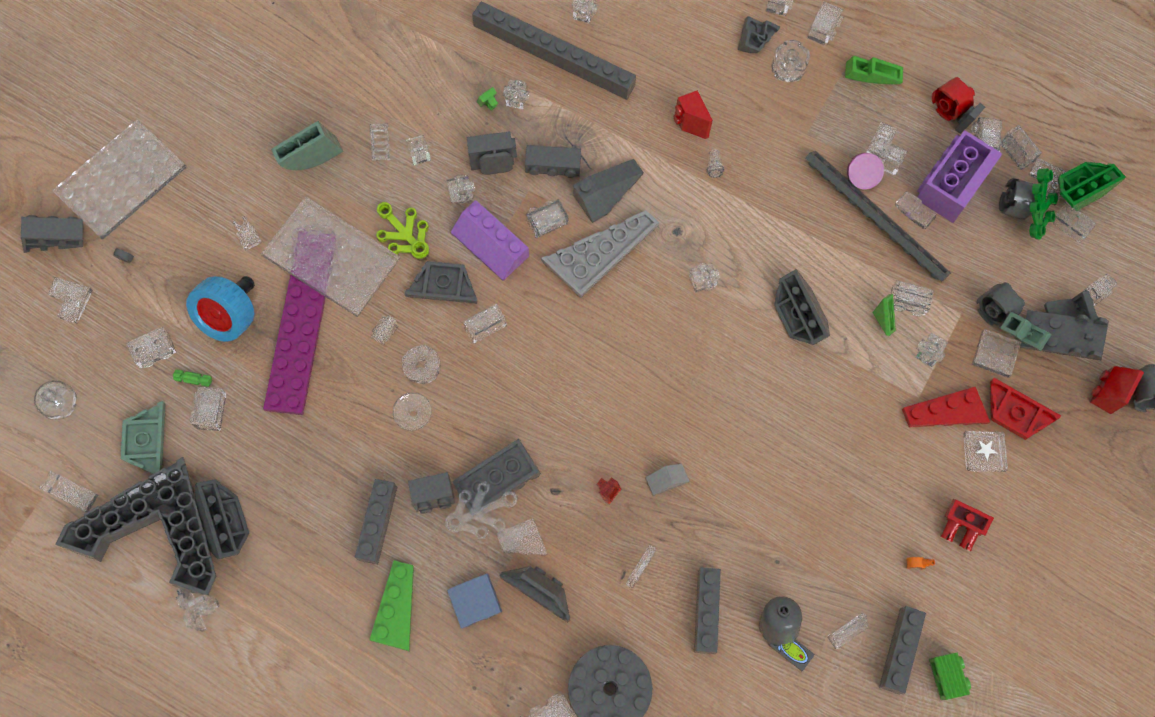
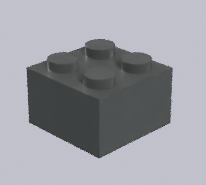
(431, 492)

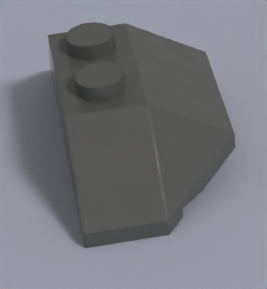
(800, 309)
(221, 518)
(540, 589)

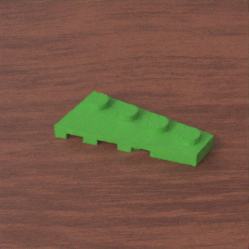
(394, 614)

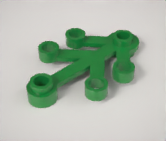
(1041, 204)

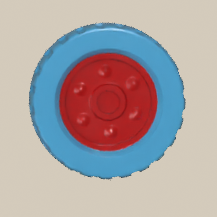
(221, 307)

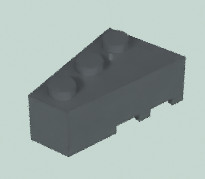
(51, 232)

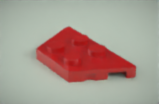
(1017, 411)

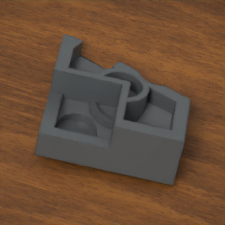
(756, 35)

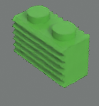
(950, 676)

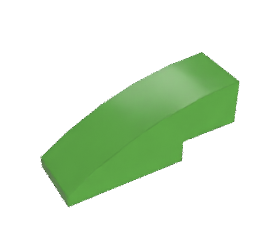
(873, 71)

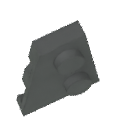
(969, 117)

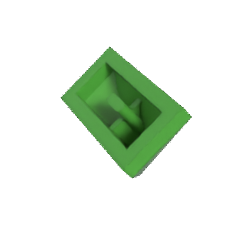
(885, 315)

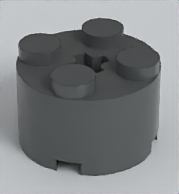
(1017, 199)
(998, 303)

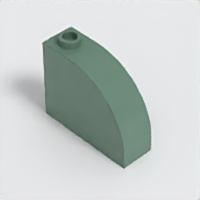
(307, 148)

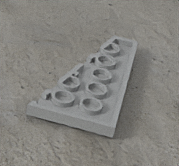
(597, 254)

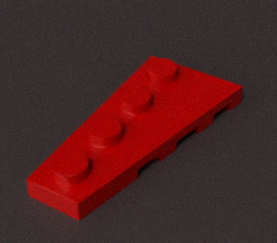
(955, 408)

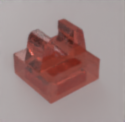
(608, 489)

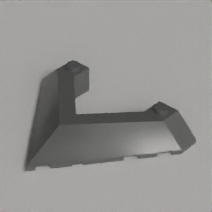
(161, 497)

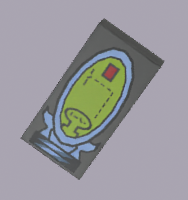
(794, 653)

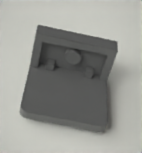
(1078, 305)

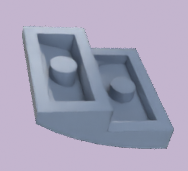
(474, 601)

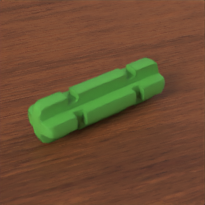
(192, 378)

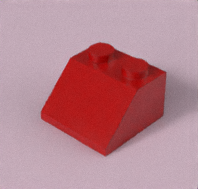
(693, 115)
(1115, 388)

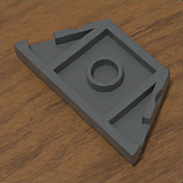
(443, 283)

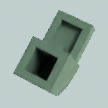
(1025, 331)

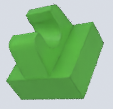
(488, 99)

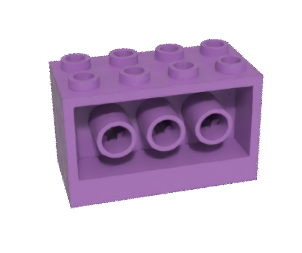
(957, 175)

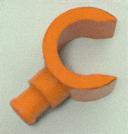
(919, 562)

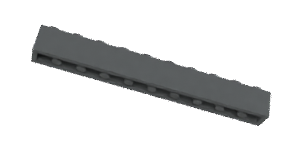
(554, 50)

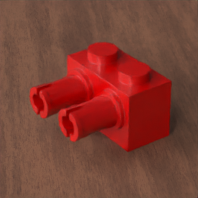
(974, 520)

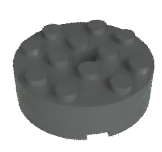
(613, 666)

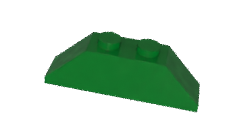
(1088, 183)

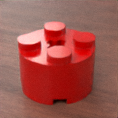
(953, 99)

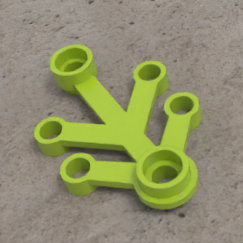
(404, 233)

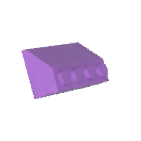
(490, 240)

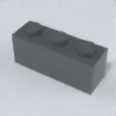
(553, 160)

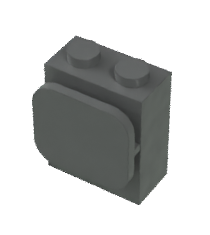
(492, 152)

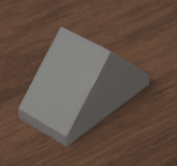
(667, 478)

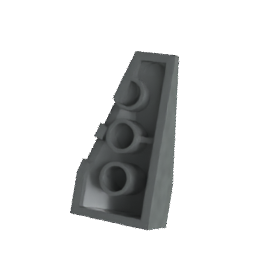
(604, 189)

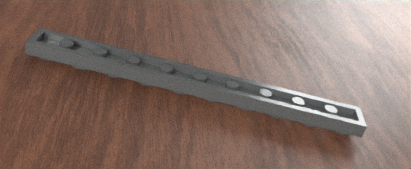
(881, 219)

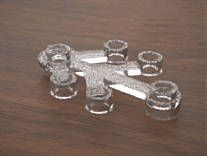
(478, 512)

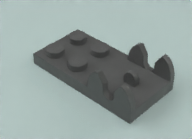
(1071, 335)
(502, 471)

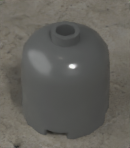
(1145, 391)
(781, 626)

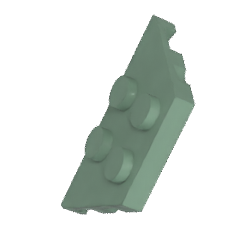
(144, 439)

